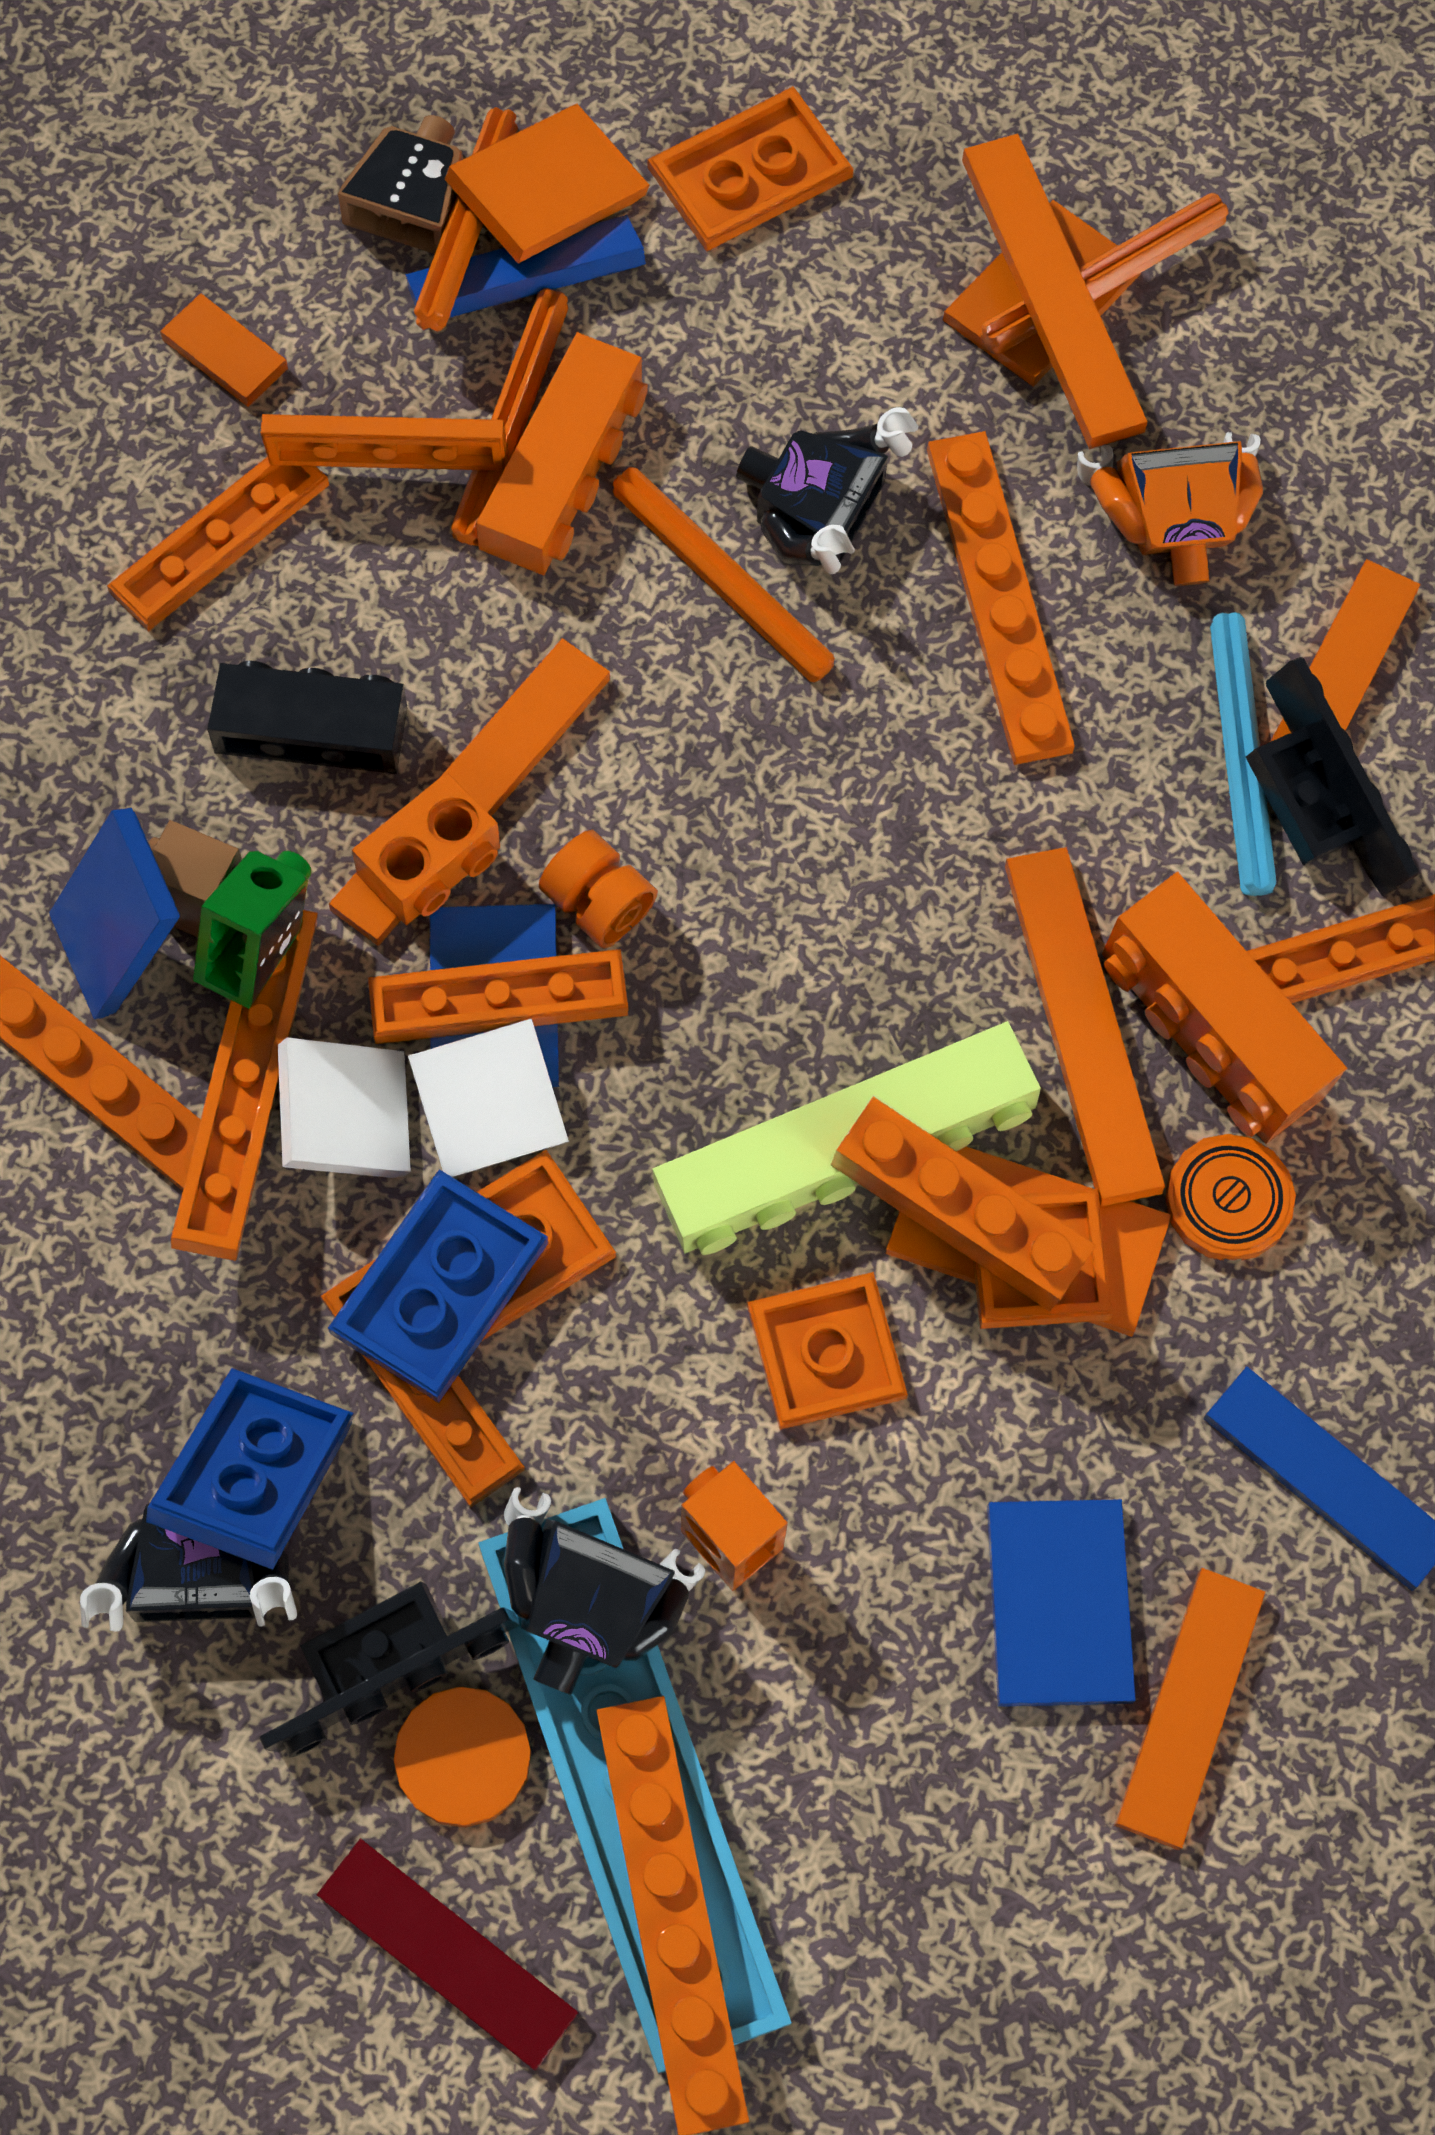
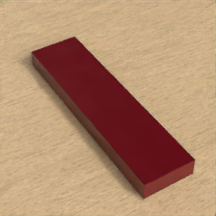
(448, 1954)

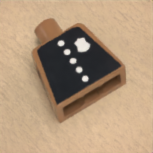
(402, 186)

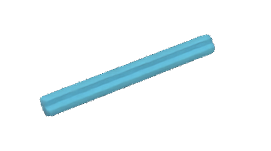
(1241, 738)

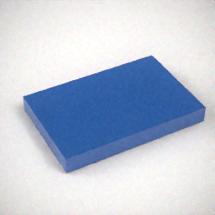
(114, 913)
(496, 935)
(438, 1285)
(250, 1468)
(1060, 1603)

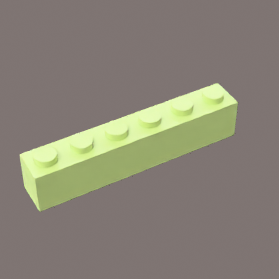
(788, 1159)

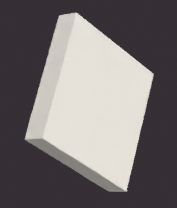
(488, 1098)
(343, 1108)

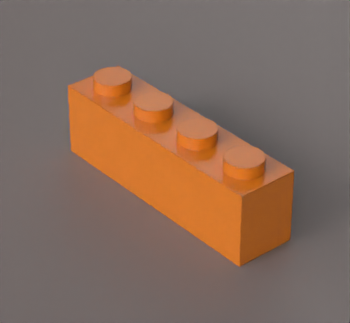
(561, 454)
(962, 1204)

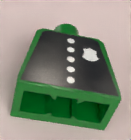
(259, 900)

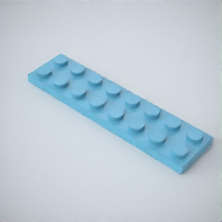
(581, 1767)

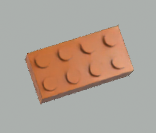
(1220, 1009)

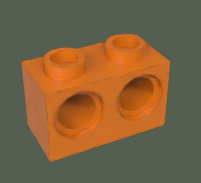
(415, 840)
(731, 1523)

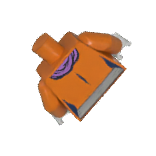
(1179, 499)

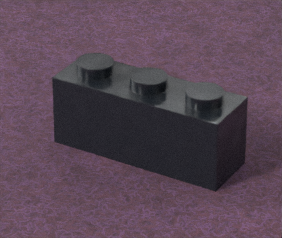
(308, 717)

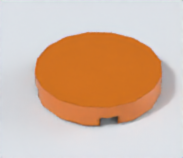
(462, 1756)

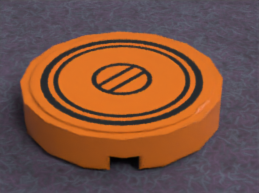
(1230, 1197)

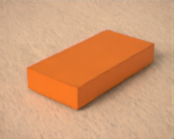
(224, 350)

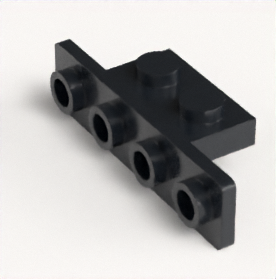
(1322, 787)
(379, 1654)

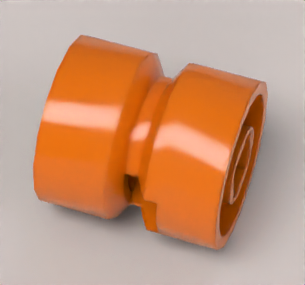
(615, 893)

